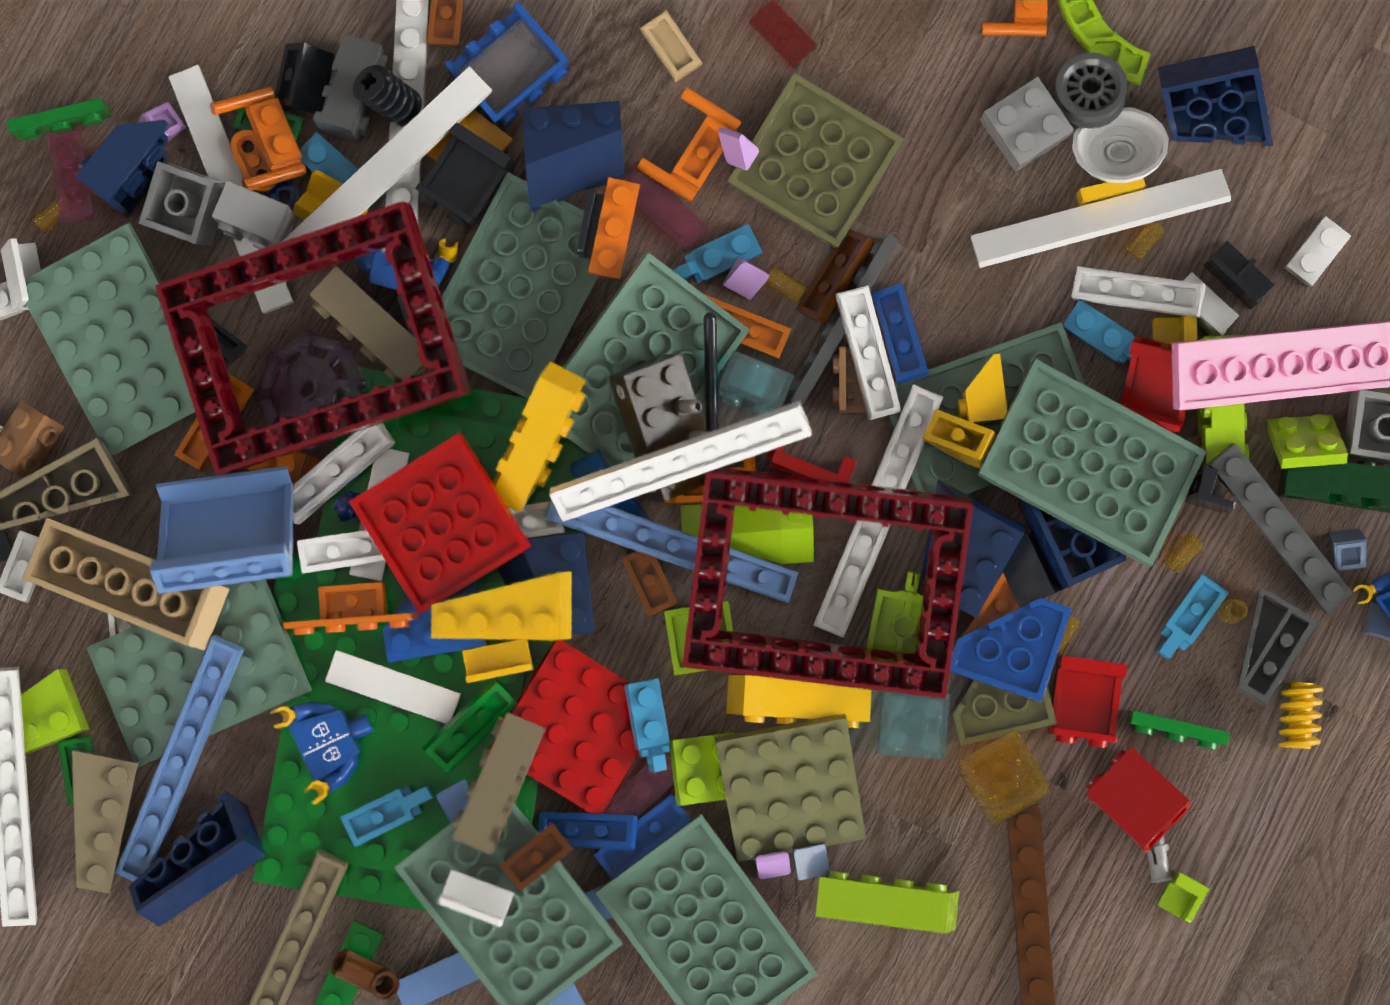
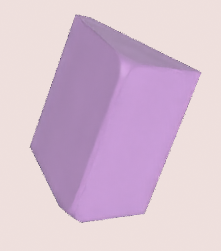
(167, 113)
(737, 148)
(745, 278)
(773, 864)

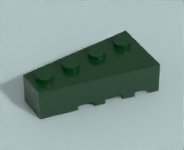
(1347, 485)

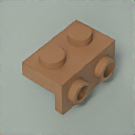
(848, 394)
(27, 439)

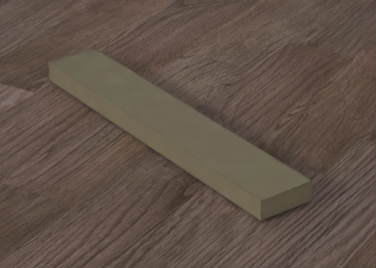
(300, 930)

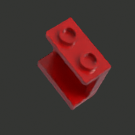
(1150, 384)
(797, 467)
(1086, 700)
(1138, 798)

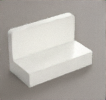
(19, 263)
(1215, 313)
(476, 898)

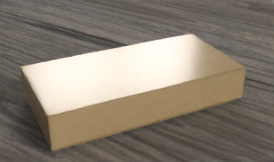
(670, 46)

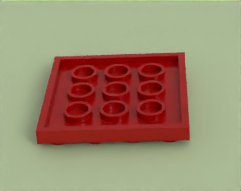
(440, 523)
(586, 725)

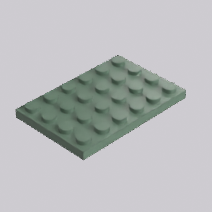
(518, 288)
(646, 318)
(112, 338)
(952, 379)
(1091, 463)
(152, 674)
(704, 924)
(548, 931)

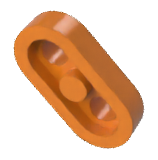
(252, 162)

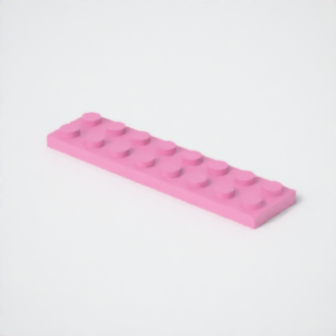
(1280, 365)

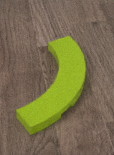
(1096, 37)

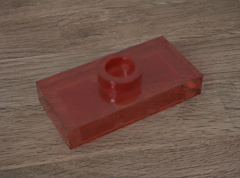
(782, 33)

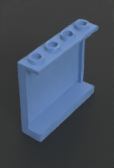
(224, 530)

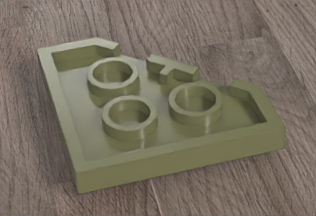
(993, 713)

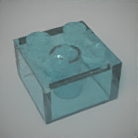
(754, 384)
(912, 725)

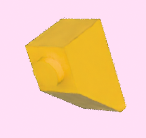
(985, 396)
(959, 438)

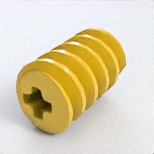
(1300, 715)

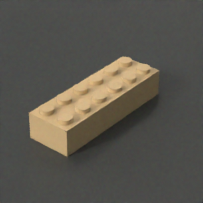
(121, 584)

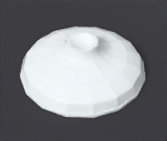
(1123, 149)

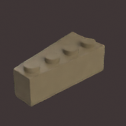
(369, 323)
(66, 485)
(498, 784)
(100, 810)

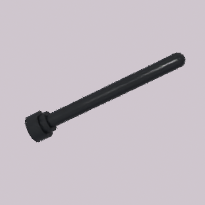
(711, 372)

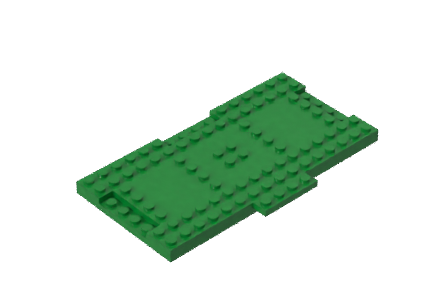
(394, 751)

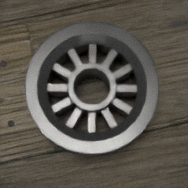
(1110, 93)

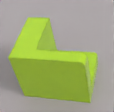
(1182, 896)

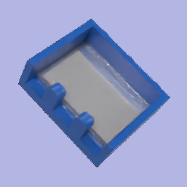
(514, 62)

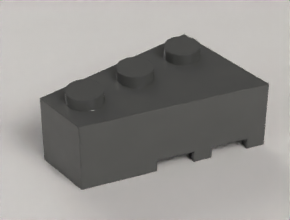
(342, 112)
(1272, 645)

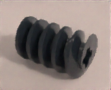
(387, 95)

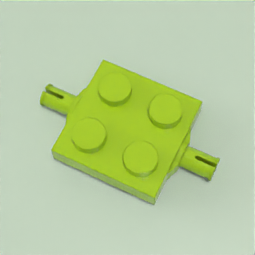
(896, 617)

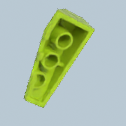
(763, 533)

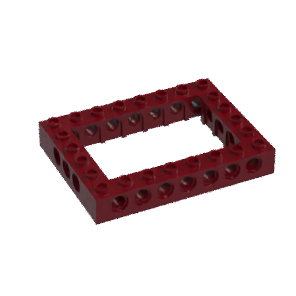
(205, 372)
(818, 662)

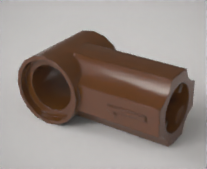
(364, 974)

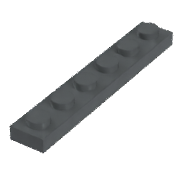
(834, 332)
(1280, 528)

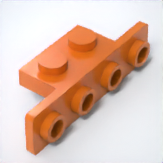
(352, 604)

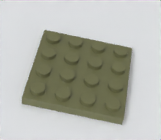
(816, 161)
(791, 787)

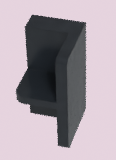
(1238, 274)

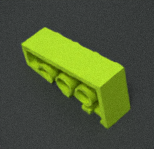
(1221, 425)
(51, 712)
(887, 904)

